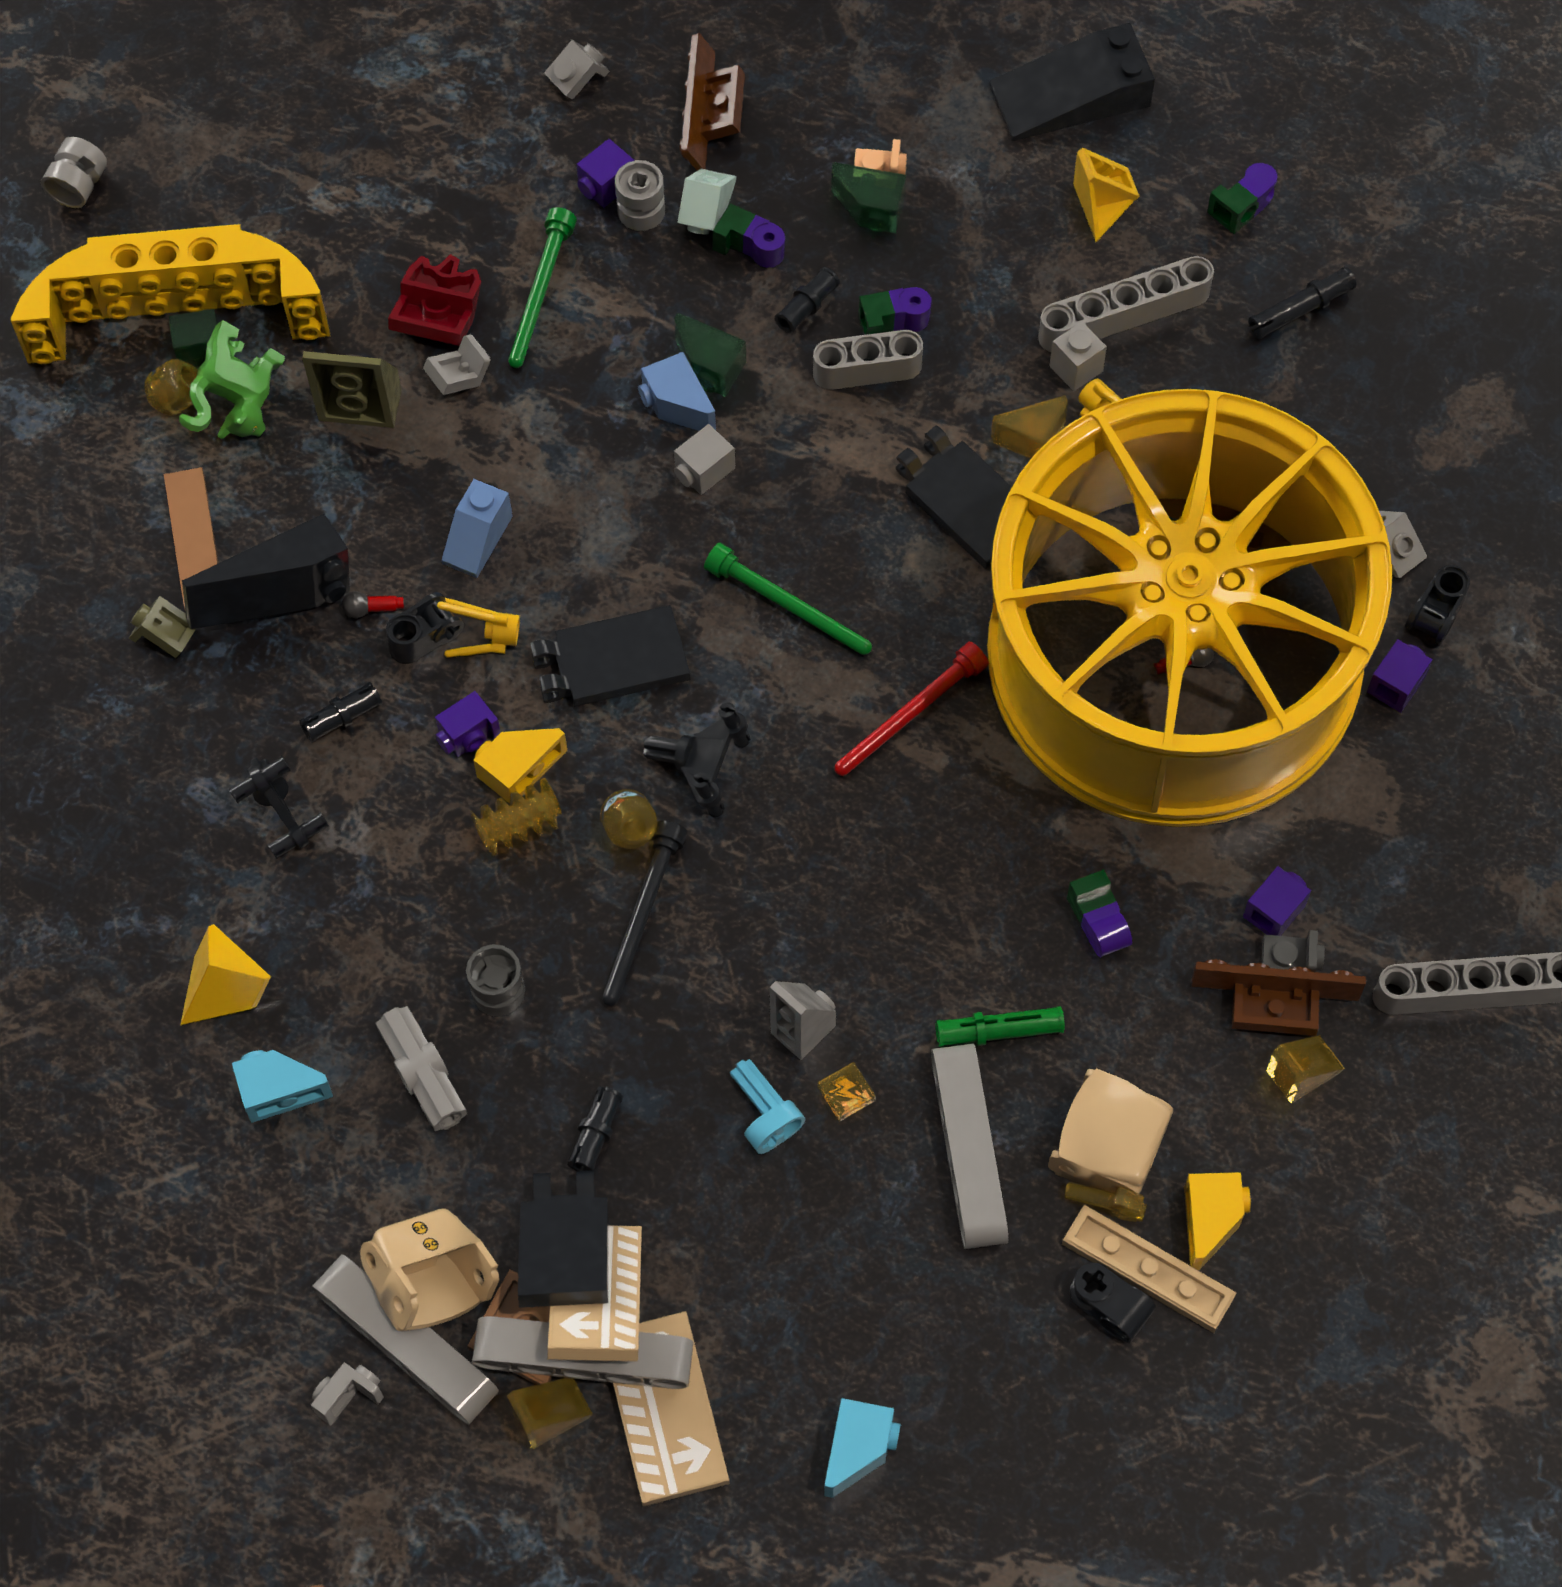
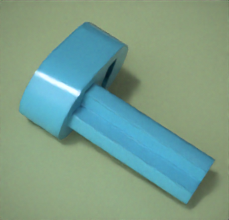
(778, 1118)

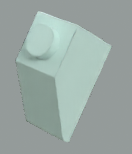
(705, 200)

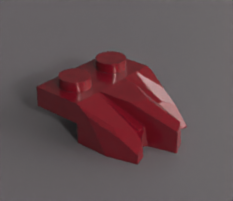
(436, 301)

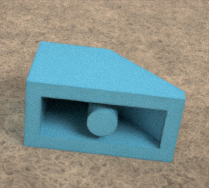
(277, 1084)
(859, 1443)

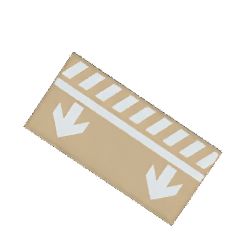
(610, 1328)
(671, 1429)

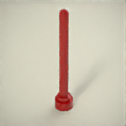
(968, 661)

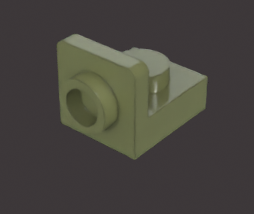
(162, 625)

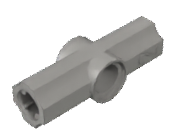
(421, 1068)

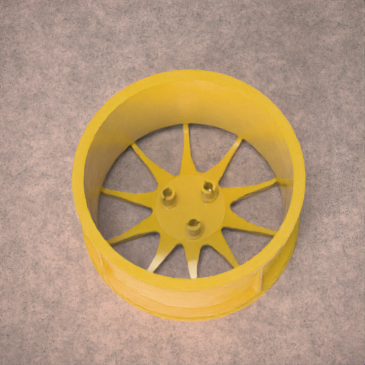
(1190, 590)

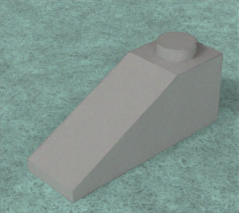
(800, 1016)

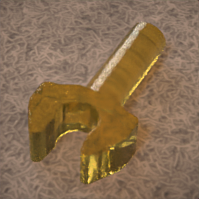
(1123, 1203)

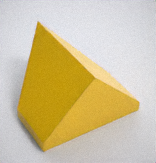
(1103, 190)
(222, 979)

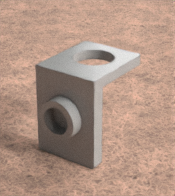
(1404, 544)

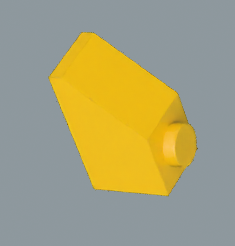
(518, 759)
(1213, 1212)

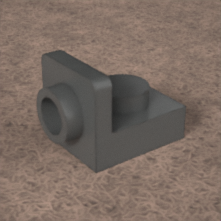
(1290, 952)

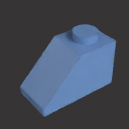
(676, 393)
(476, 527)

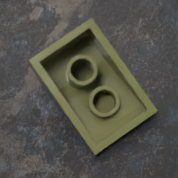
(353, 389)

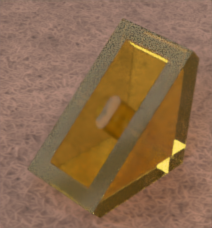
(1029, 427)
(1303, 1066)
(548, 1409)

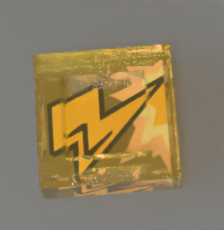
(846, 1091)

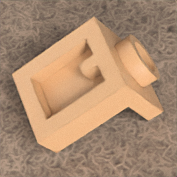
(882, 160)

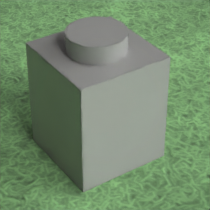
(1077, 356)
(704, 459)

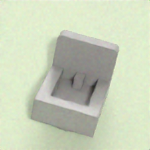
(575, 68)
(459, 368)
(336, 1392)

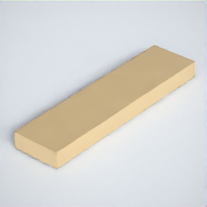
(1149, 1268)

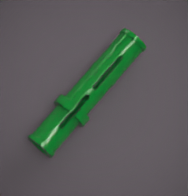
(999, 1026)

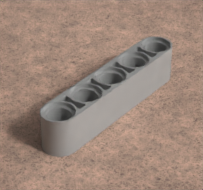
(1138, 292)
(1460, 993)
(969, 1146)
(523, 1348)
(417, 1352)

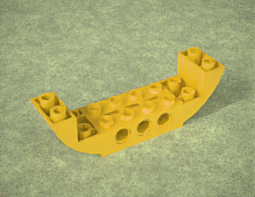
(164, 275)

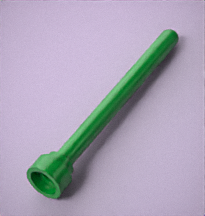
(559, 226)
(724, 563)

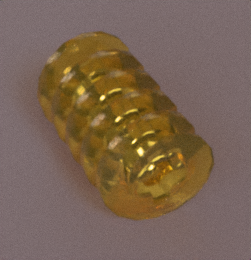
(518, 817)

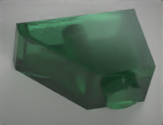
(870, 195)
(711, 353)

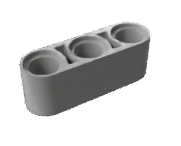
(882, 348)

